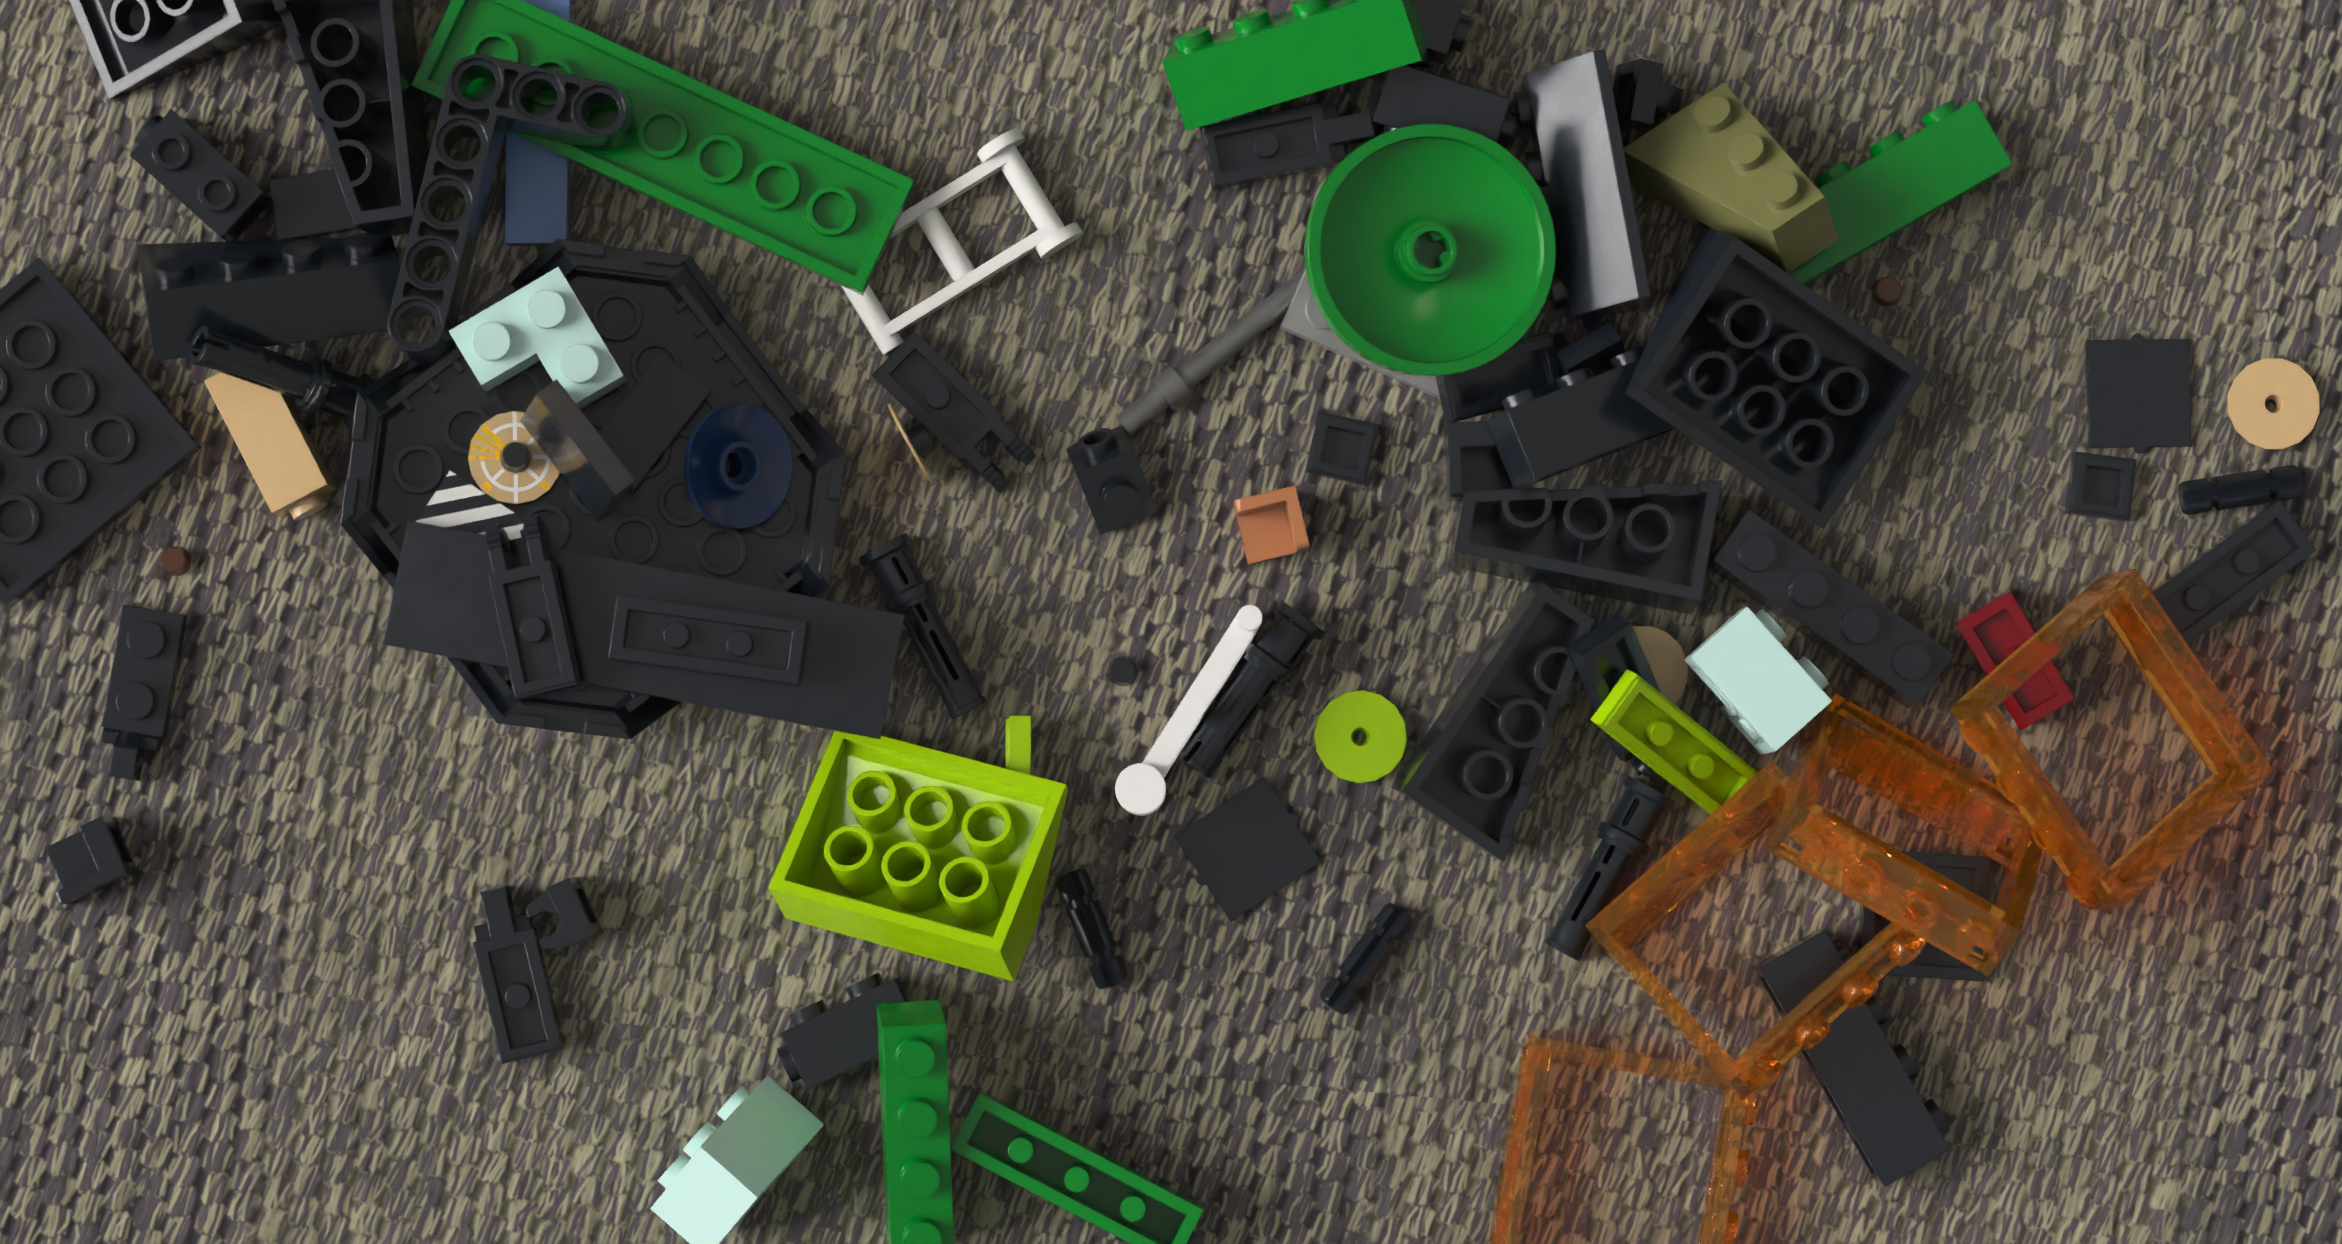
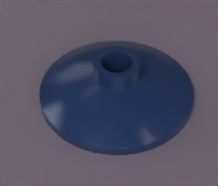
(758, 468)

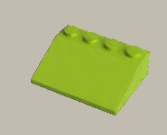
(922, 853)

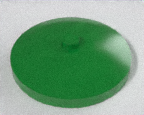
(1430, 250)

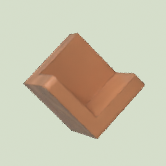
(1271, 525)

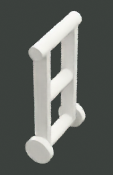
(1048, 239)
(1142, 785)

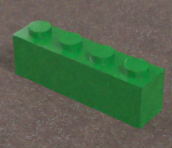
(1288, 55)
(1905, 181)
(915, 1122)
(1074, 1175)

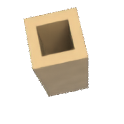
(273, 446)

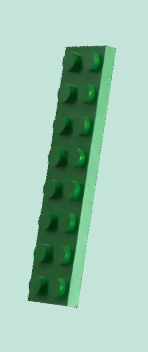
(691, 143)

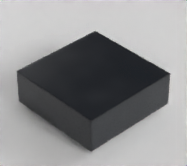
(1341, 448)
(2100, 486)

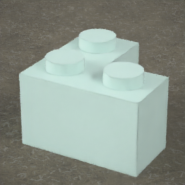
(545, 326)
(1758, 680)
(734, 1162)

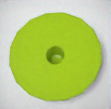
(1383, 731)

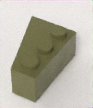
(1733, 177)

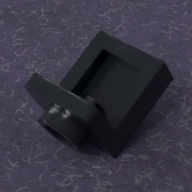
(1111, 478)

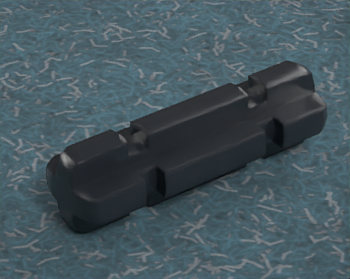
(2240, 489)
(1091, 929)
(1366, 958)

